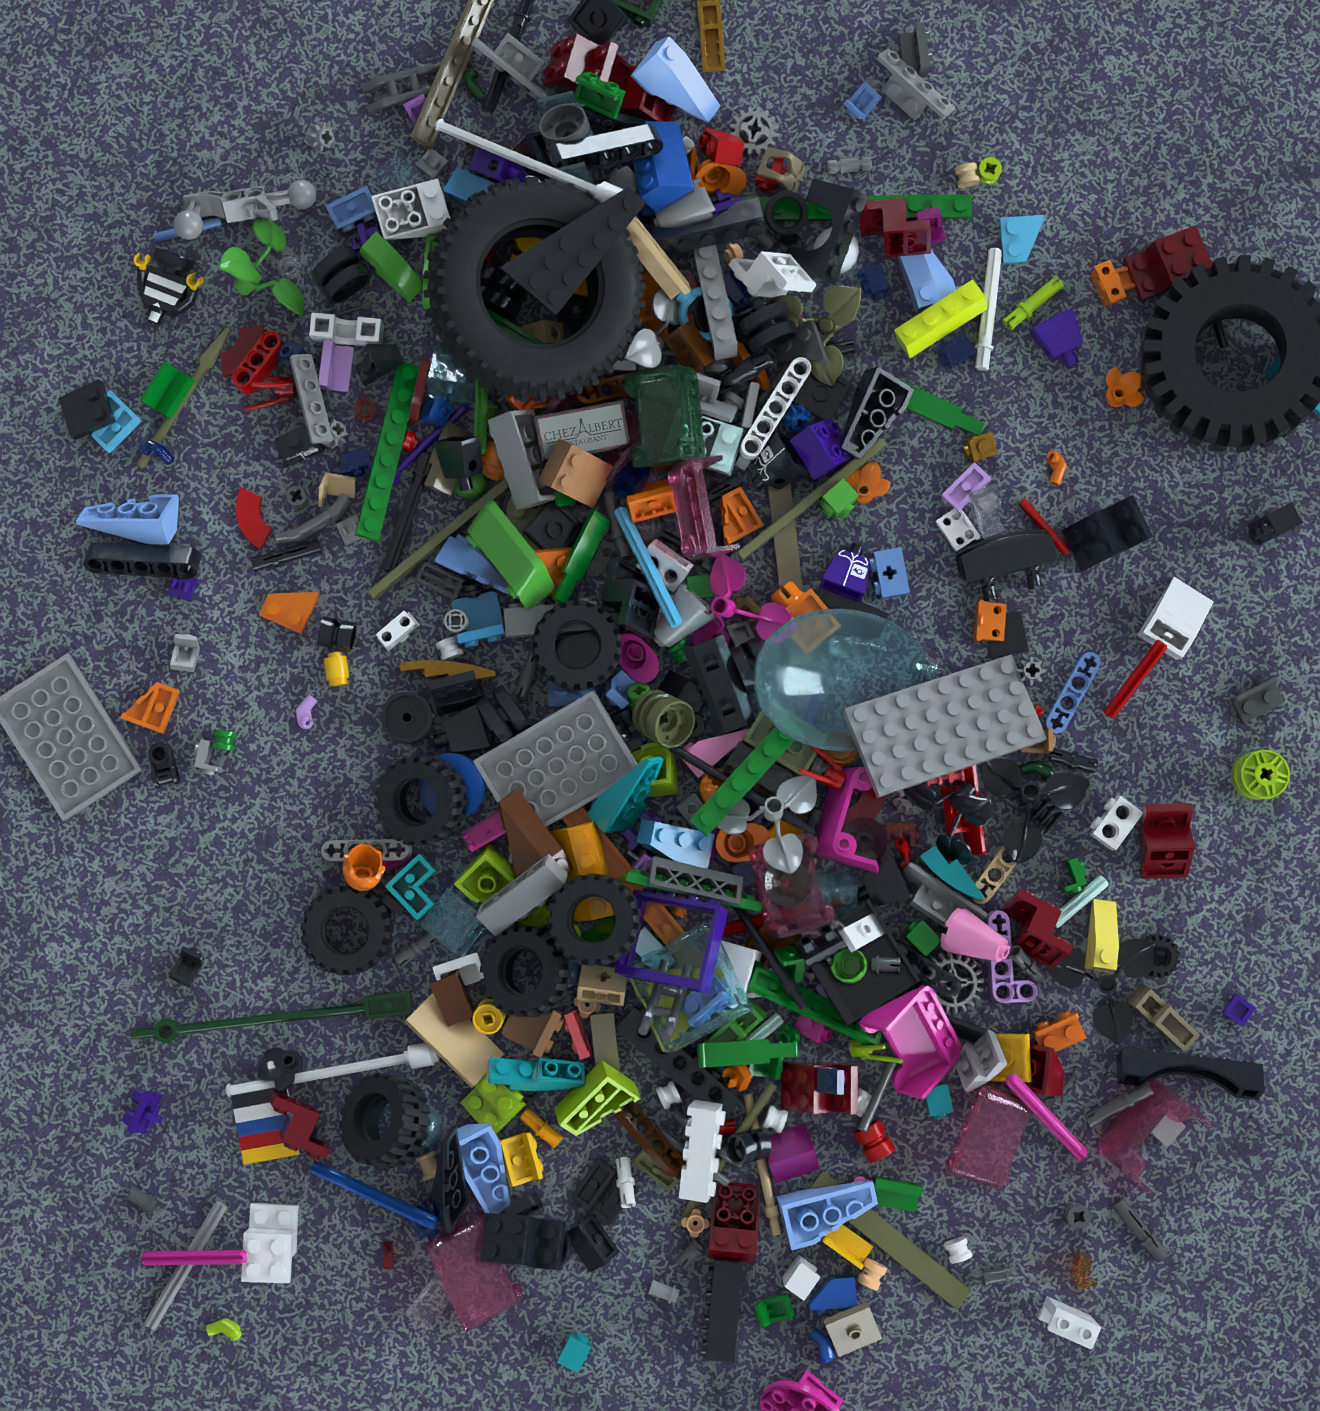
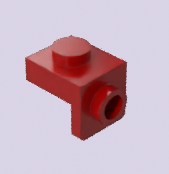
(766, 184)

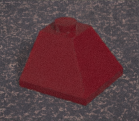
(1046, 1071)

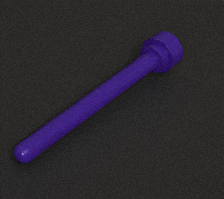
(426, 443)

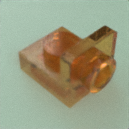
(750, 605)
(1080, 1267)

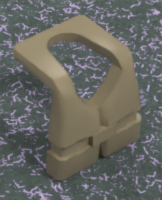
(794, 172)

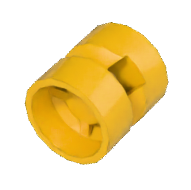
(487, 1017)

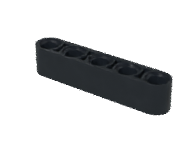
(607, 148)
(142, 560)

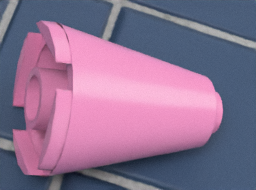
(973, 937)

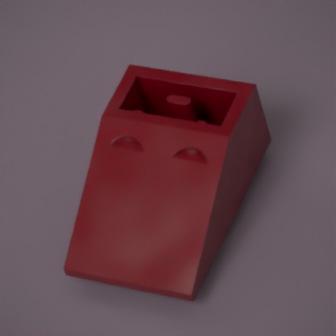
(734, 1222)

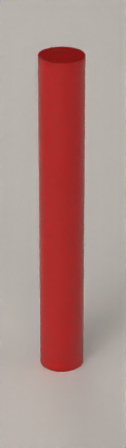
(1042, 524)

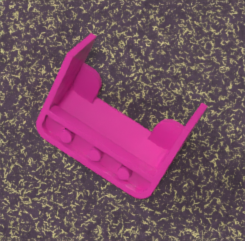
(832, 842)

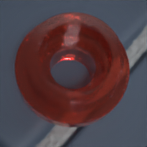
(365, 402)

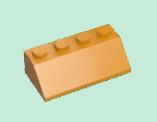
(587, 856)

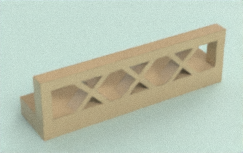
(657, 261)

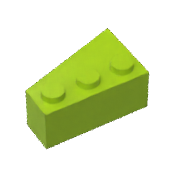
(602, 1094)

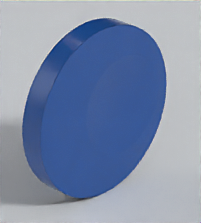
(471, 779)

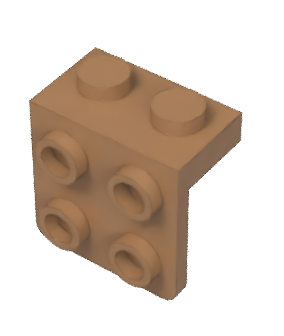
(534, 1031)

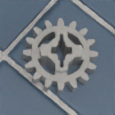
(766, 134)

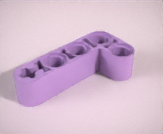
(1006, 978)

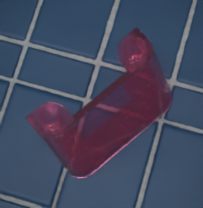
(799, 918)
(989, 1137)
(474, 1287)

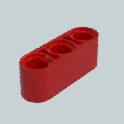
(258, 373)

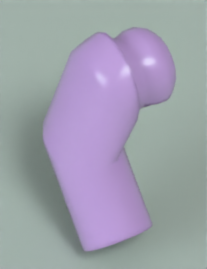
(303, 712)

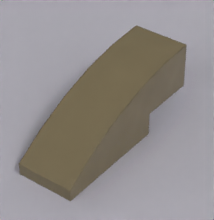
(435, 478)
(1163, 1017)
(605, 1039)

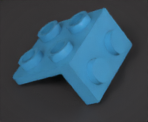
(484, 619)

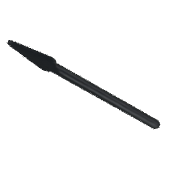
(787, 816)

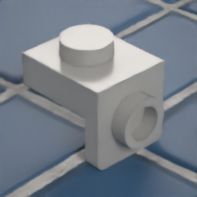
(185, 653)
(203, 754)

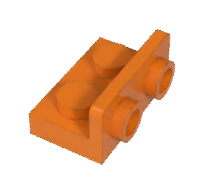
(1060, 1032)

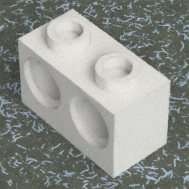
(668, 561)
(1119, 826)

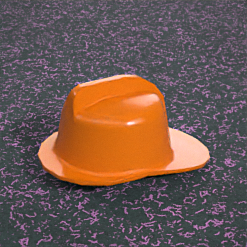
(722, 177)
(735, 846)

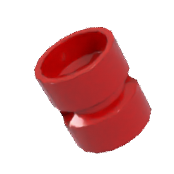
(875, 1143)

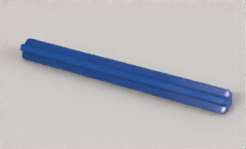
(374, 1195)

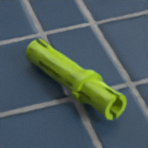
(1025, 309)

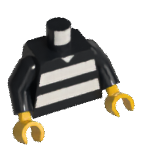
(165, 291)

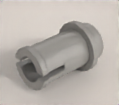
(664, 1291)

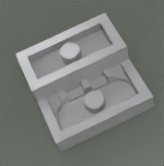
(980, 1061)

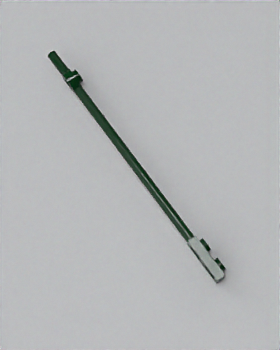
(374, 1007)

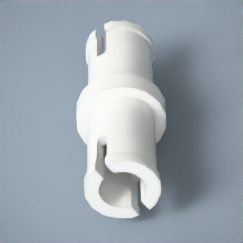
(625, 1182)

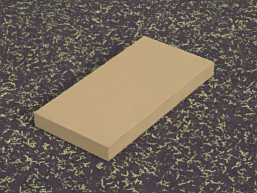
(458, 1045)

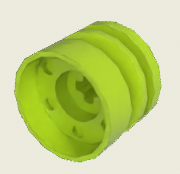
(1247, 772)

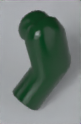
(469, 78)

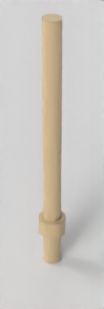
(771, 1210)

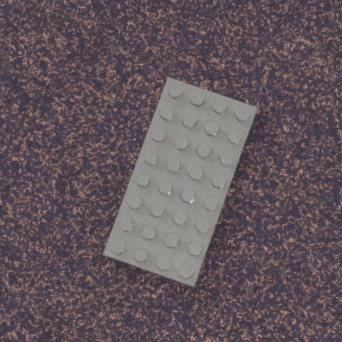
(944, 725)

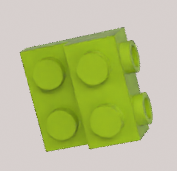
(493, 1103)

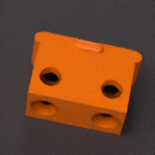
(1108, 283)
(987, 621)

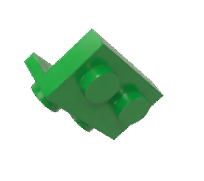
(599, 95)

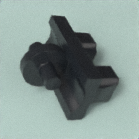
(821, 947)

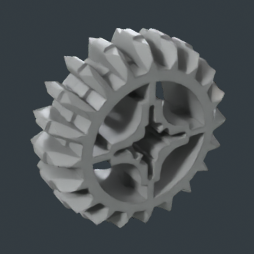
(972, 981)

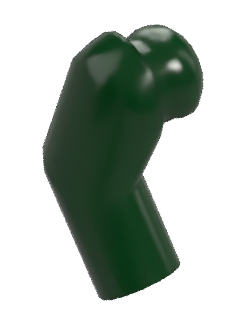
(1038, 767)

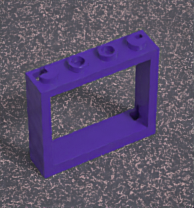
(624, 965)

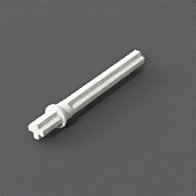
(984, 344)

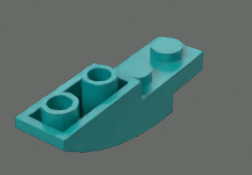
(536, 1076)

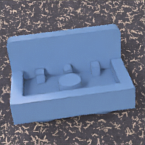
(352, 209)

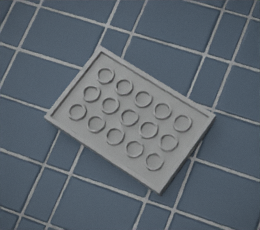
(66, 737)
(560, 760)

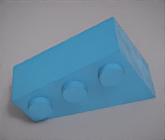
(464, 184)
(676, 843)

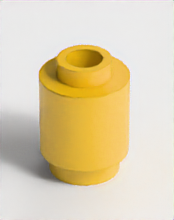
(336, 669)

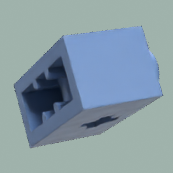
(894, 561)

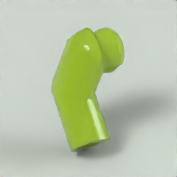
(226, 1327)

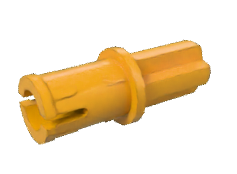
(541, 1128)

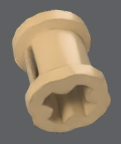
(428, 1165)

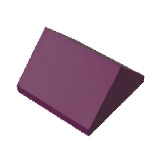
(792, 1154)

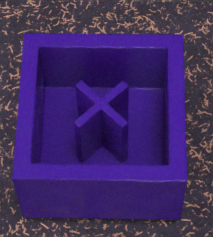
(820, 449)

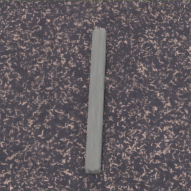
(183, 1270)

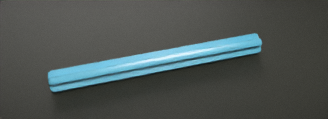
(647, 567)

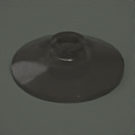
(876, 834)
(796, 890)

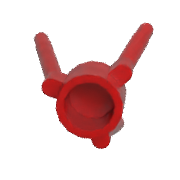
(283, 387)
(831, 777)

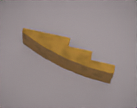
(711, 35)
(445, 668)

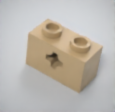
(601, 985)

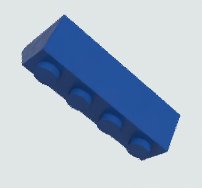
(667, 174)

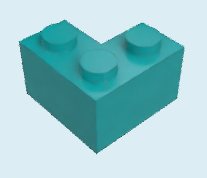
(407, 886)

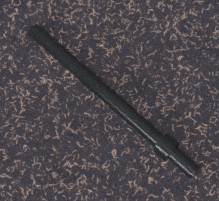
(789, 986)

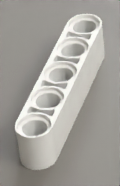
(781, 399)

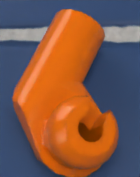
(1058, 466)

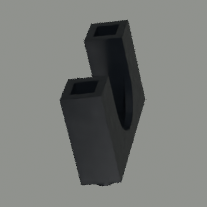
(846, 208)

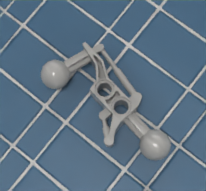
(239, 206)

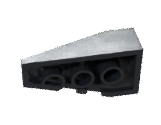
(873, 409)
(449, 1187)

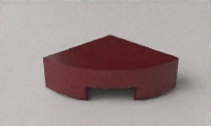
(388, 1259)

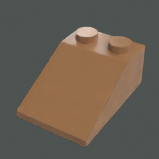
(575, 473)

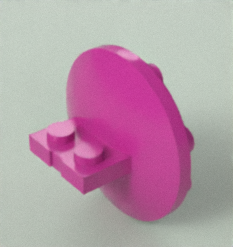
(803, 1395)

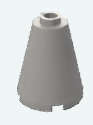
(688, 210)
(693, 615)

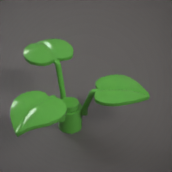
(248, 278)

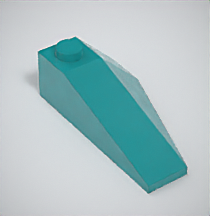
(624, 801)

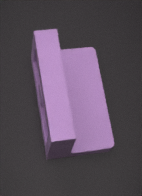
(335, 367)
(969, 481)

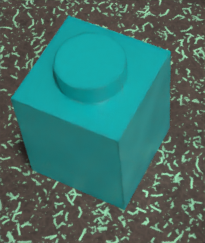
(939, 1102)
(575, 1351)

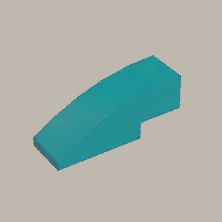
(951, 874)

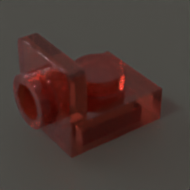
(898, 830)

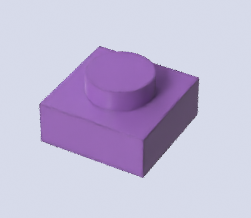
(414, 107)

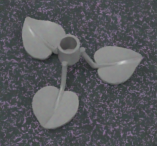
(647, 346)
(781, 852)

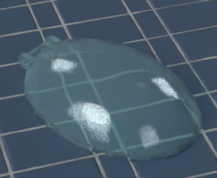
(829, 663)

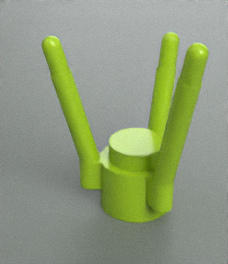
(865, 1051)

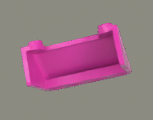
(918, 1036)

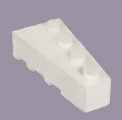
(701, 1150)

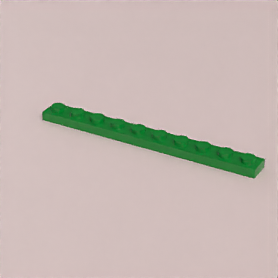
(950, 205)

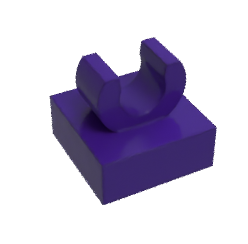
(182, 587)

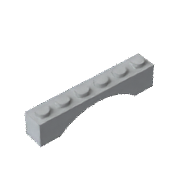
(715, 302)

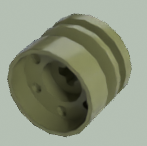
(663, 718)

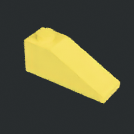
(1102, 937)

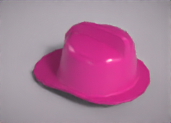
(638, 658)

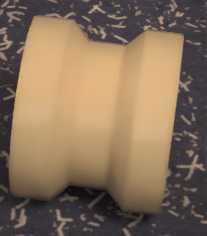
(967, 175)

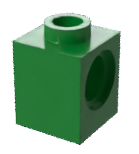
(921, 937)

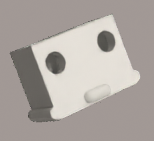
(959, 527)
(396, 629)

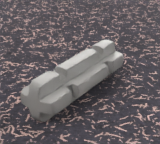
(849, 165)

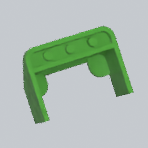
(510, 555)

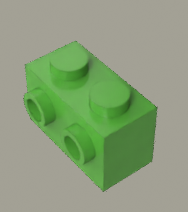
(838, 500)

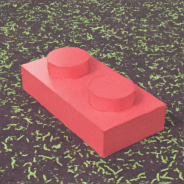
(581, 1043)

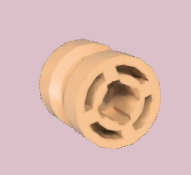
(871, 1274)

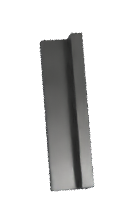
(696, 876)

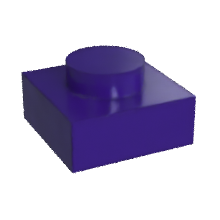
(1238, 1010)

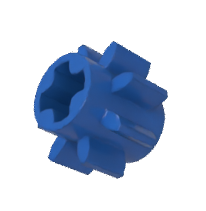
(796, 418)

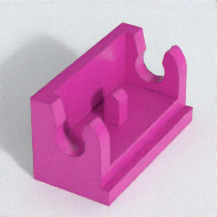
(484, 832)

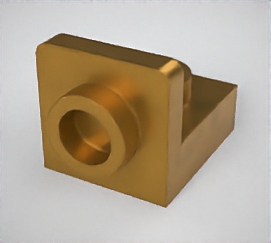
(979, 447)

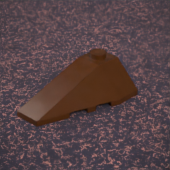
(527, 835)

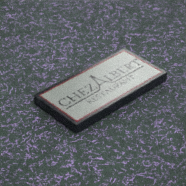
(588, 428)

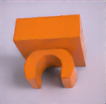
(739, 1076)

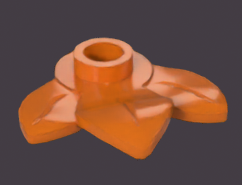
(1126, 386)
(868, 479)

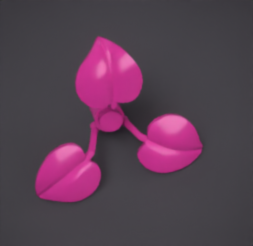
(730, 576)

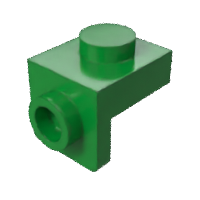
(1076, 871)
(793, 962)
(769, 1070)
(773, 1310)

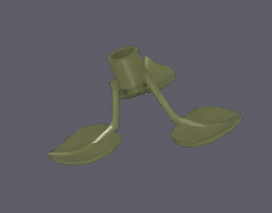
(842, 305)

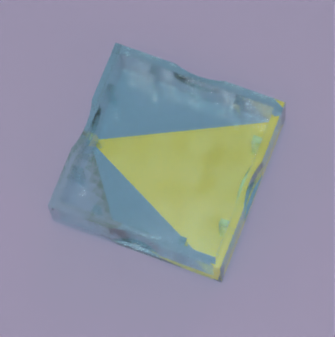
(690, 950)

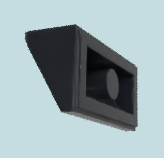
(966, 1029)

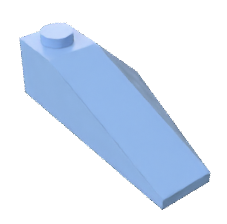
(144, 522)
(818, 1211)

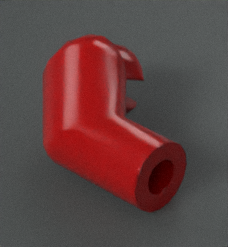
(904, 850)

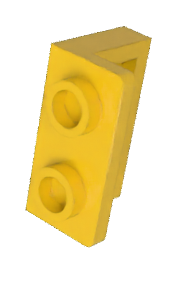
(521, 1159)

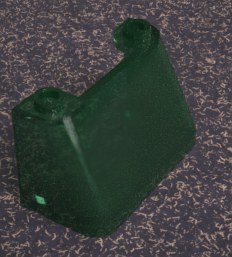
(667, 415)

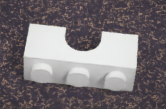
(346, 332)

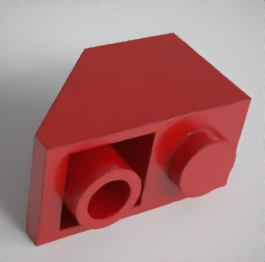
(721, 146)

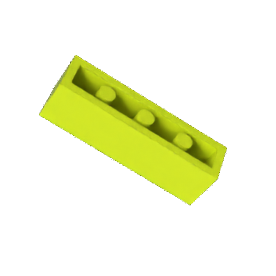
(941, 319)

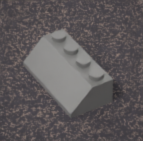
(520, 458)

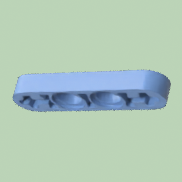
(1069, 691)

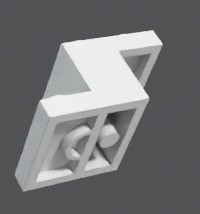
(772, 275)
(270, 1243)

